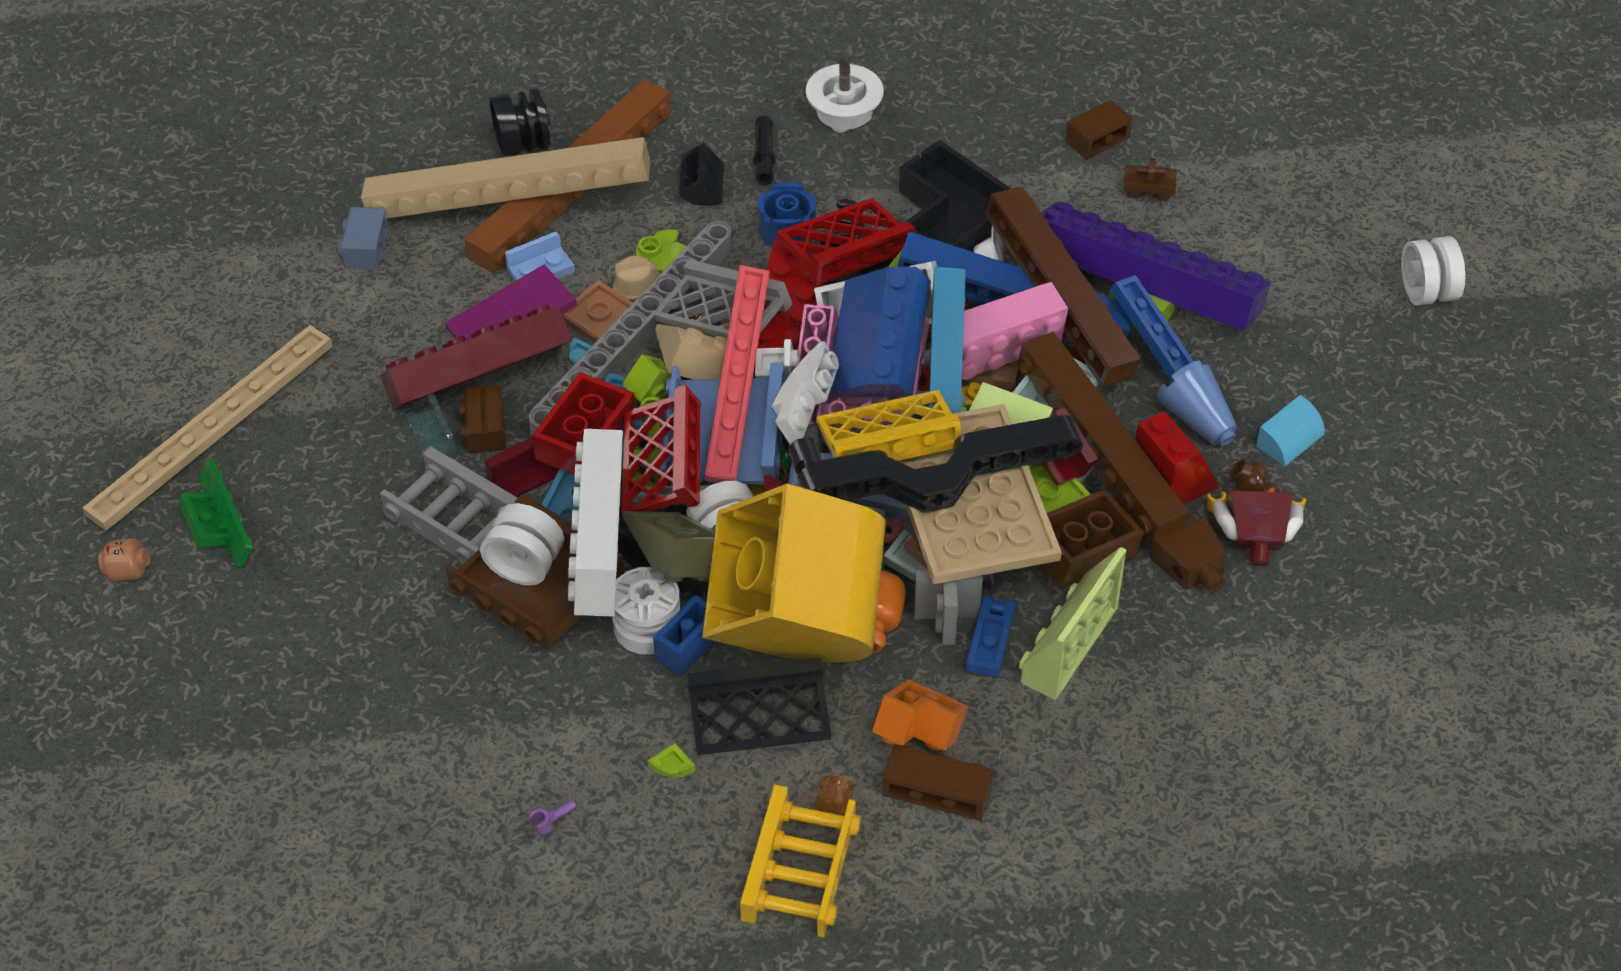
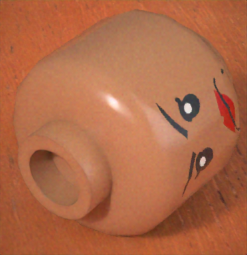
(123, 560)

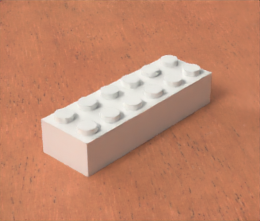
(596, 523)

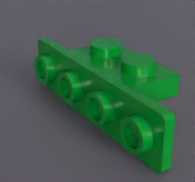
(213, 516)

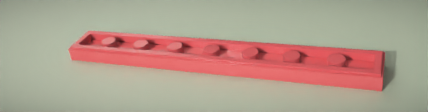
(736, 375)

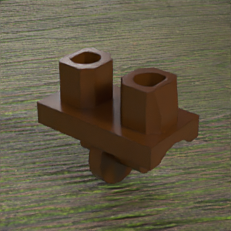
(1150, 180)

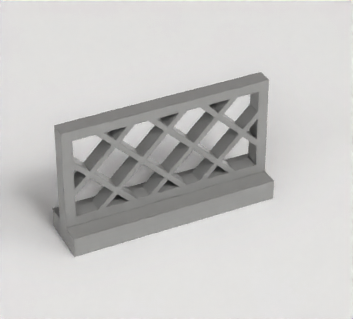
(720, 281)

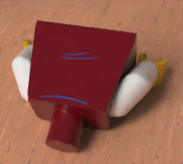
(1258, 520)

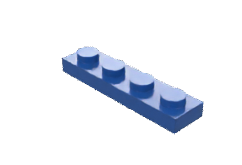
(1151, 325)

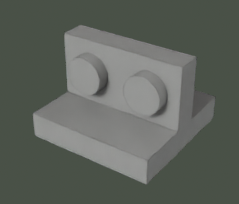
(946, 602)

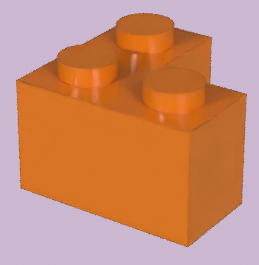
(919, 713)

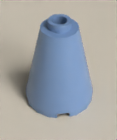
(1199, 403)

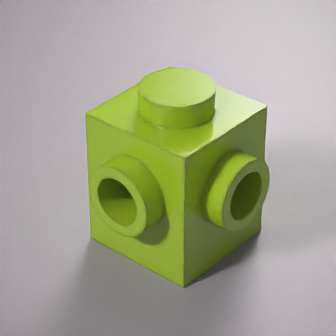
(647, 378)

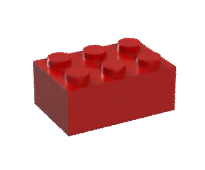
(584, 405)

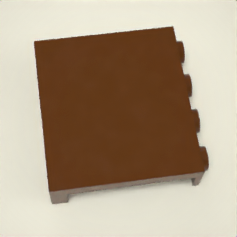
(534, 610)

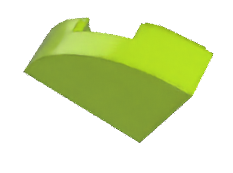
(672, 761)

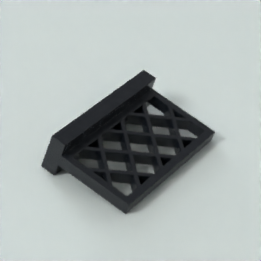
(759, 680)

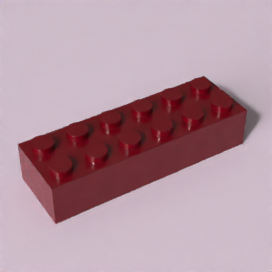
(472, 358)

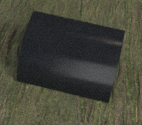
(701, 176)

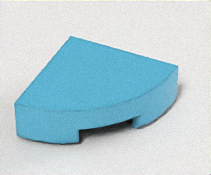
(577, 349)

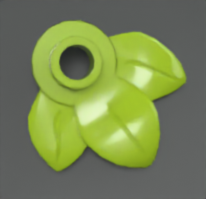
(660, 248)

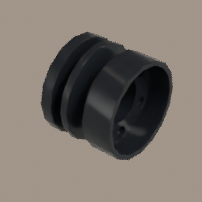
(520, 121)

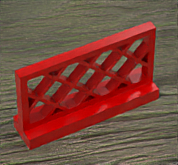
(853, 253)
(683, 448)

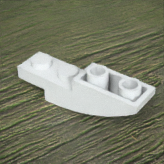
(804, 389)

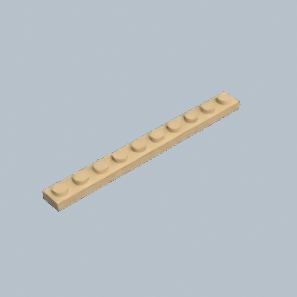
(206, 428)

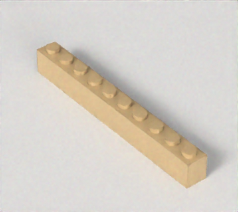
(509, 178)

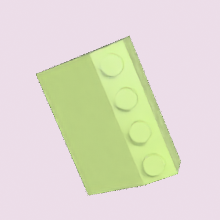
(1074, 627)

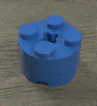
(782, 208)

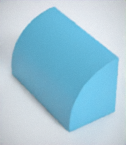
(1291, 431)

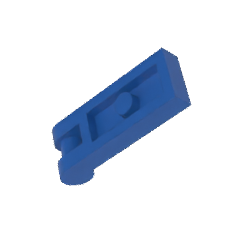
(991, 636)

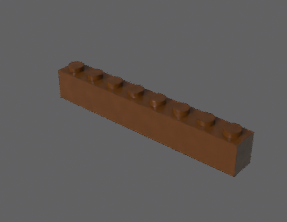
(1045, 261)
(1120, 458)

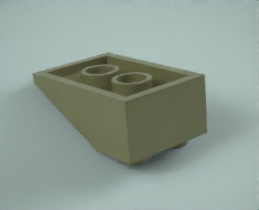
(673, 543)

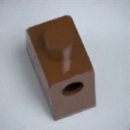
(1191, 555)

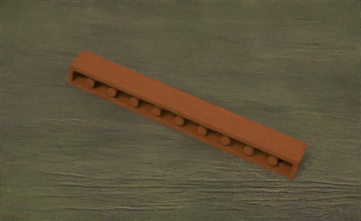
(523, 219)

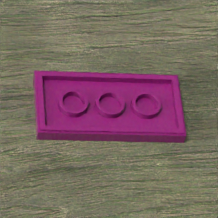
(518, 298)

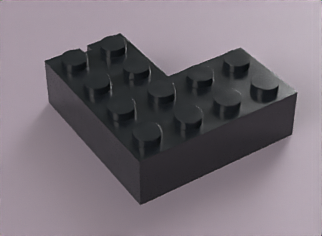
(950, 194)

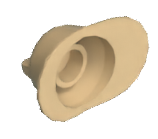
(634, 276)

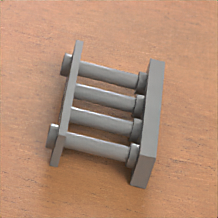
(461, 482)

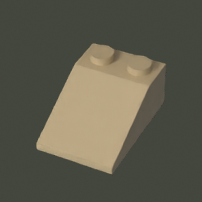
(692, 351)

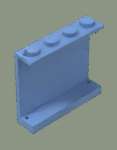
(761, 437)

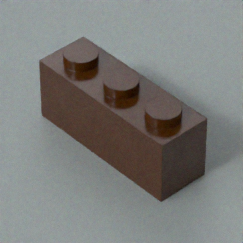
(937, 782)

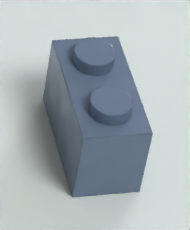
(363, 238)

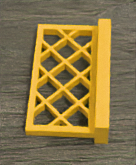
(904, 438)

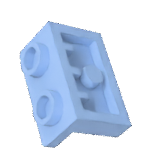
(534, 254)

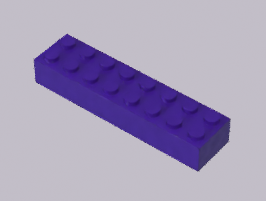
(1161, 267)

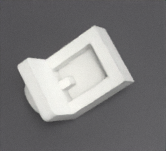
(766, 356)

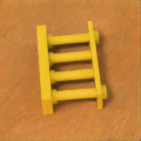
(774, 839)

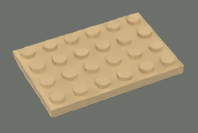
(994, 523)

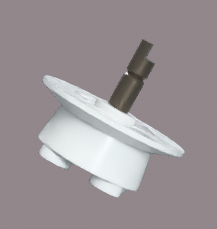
(844, 95)

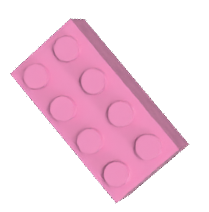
(999, 328)

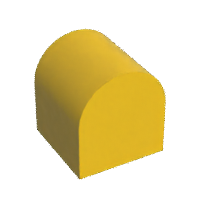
(796, 576)

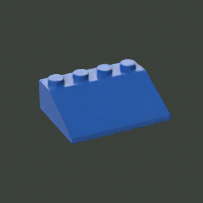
(880, 333)

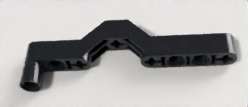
(939, 484)

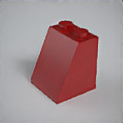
(1175, 458)

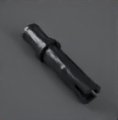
(764, 157)

